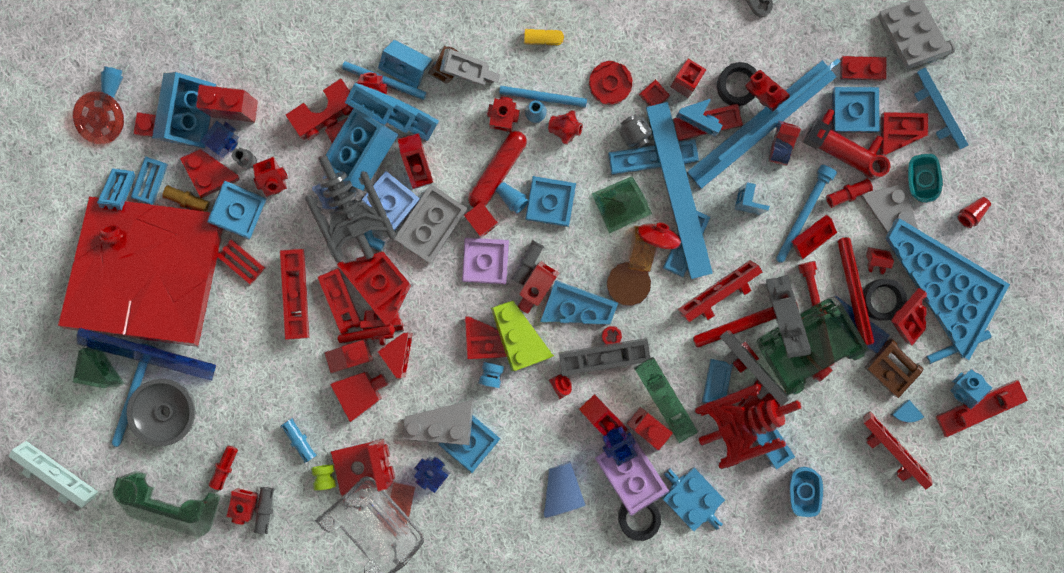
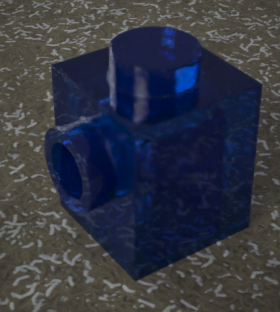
(221, 138)

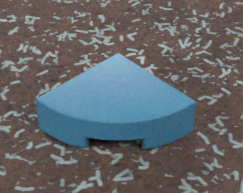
(907, 412)

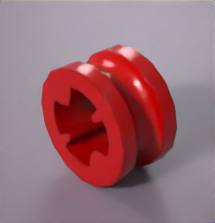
(618, 337)

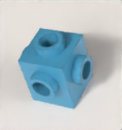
(970, 388)

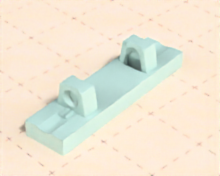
(53, 474)

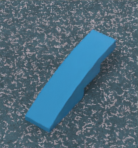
(391, 110)

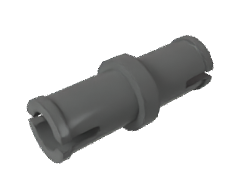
(244, 157)
(527, 262)
(264, 510)

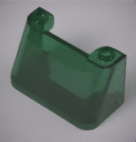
(830, 339)
(135, 499)

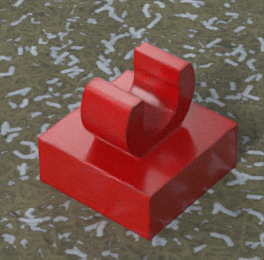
(879, 258)

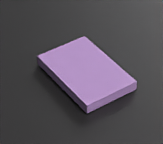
(634, 480)

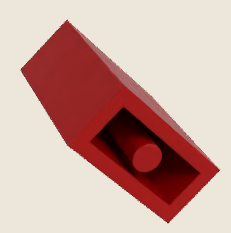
(227, 103)

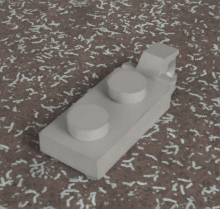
(467, 68)

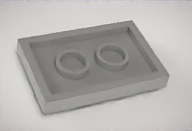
(914, 33)
(431, 223)

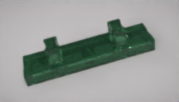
(666, 399)

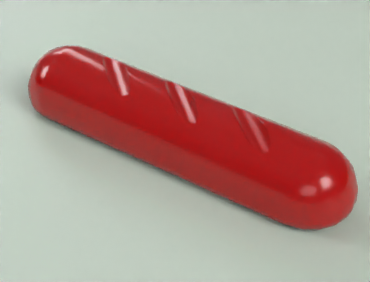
(498, 168)

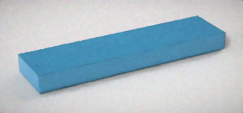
(647, 158)

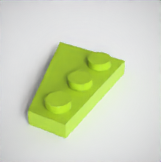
(518, 337)

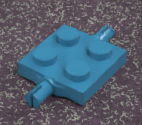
(693, 499)

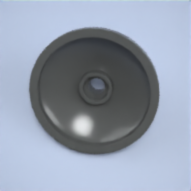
(147, 416)

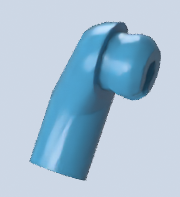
(374, 242)

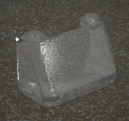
(374, 526)

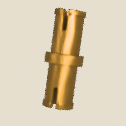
(185, 199)

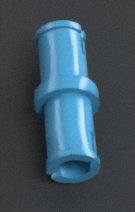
(298, 440)

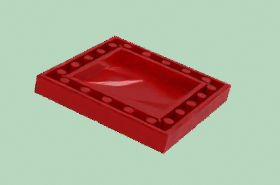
(149, 281)

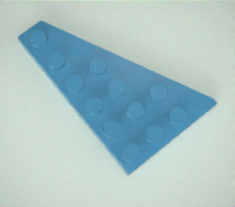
(957, 289)

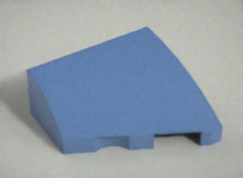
(562, 491)

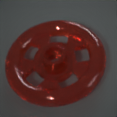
(80, 121)

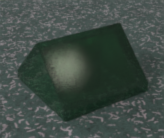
(95, 370)

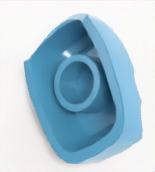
(806, 492)

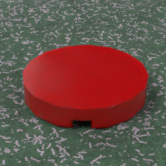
(610, 89)

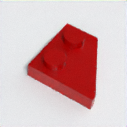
(207, 172)
(911, 318)
(482, 340)

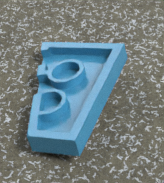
(577, 306)

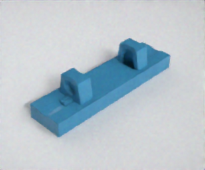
(951, 126)

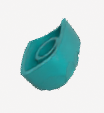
(925, 177)

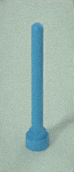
(825, 175)
(136, 382)

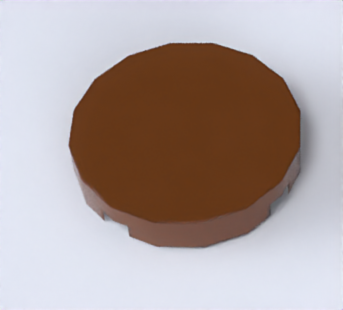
(628, 285)

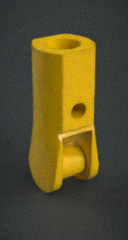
(543, 37)

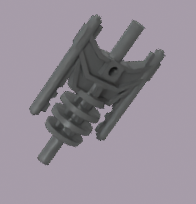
(350, 217)

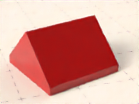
(397, 354)

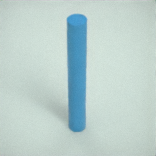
(936, 356)

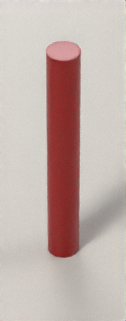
(365, 334)

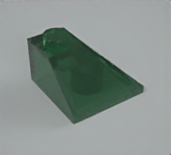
(621, 204)

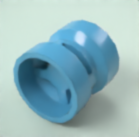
(494, 370)

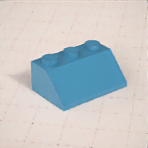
(177, 115)
(360, 147)

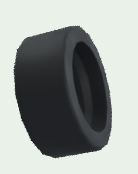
(721, 83)
(901, 298)
(640, 535)

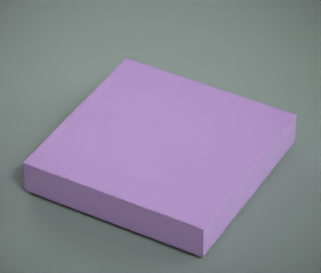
(485, 260)

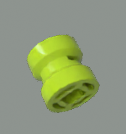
(323, 479)

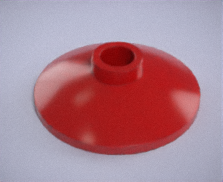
(659, 235)

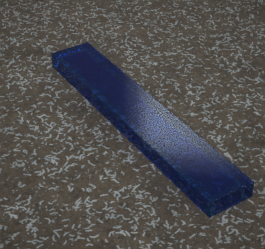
(145, 354)

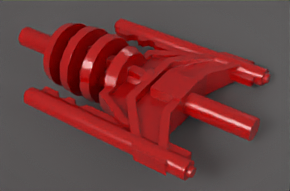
(740, 426)

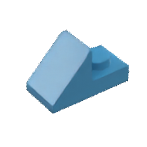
(694, 115)

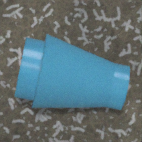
(110, 80)
(535, 116)
(513, 198)

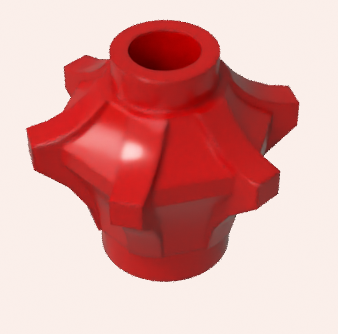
(565, 126)

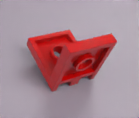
(374, 458)

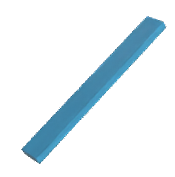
(679, 190)

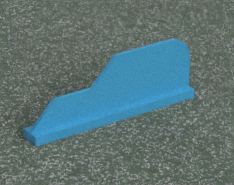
(761, 124)

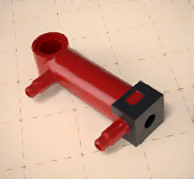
(845, 150)

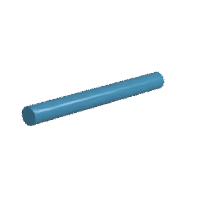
(386, 80)
(543, 96)

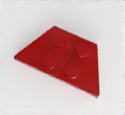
(378, 284)

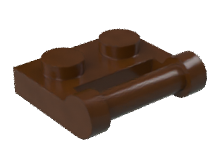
(889, 373)

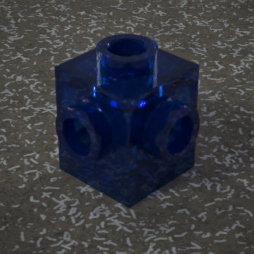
(619, 446)
(426, 481)

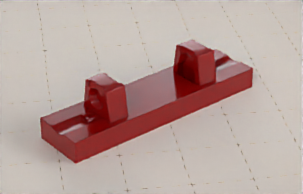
(734, 281)
(294, 294)
(964, 417)
(910, 466)

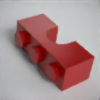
(309, 123)

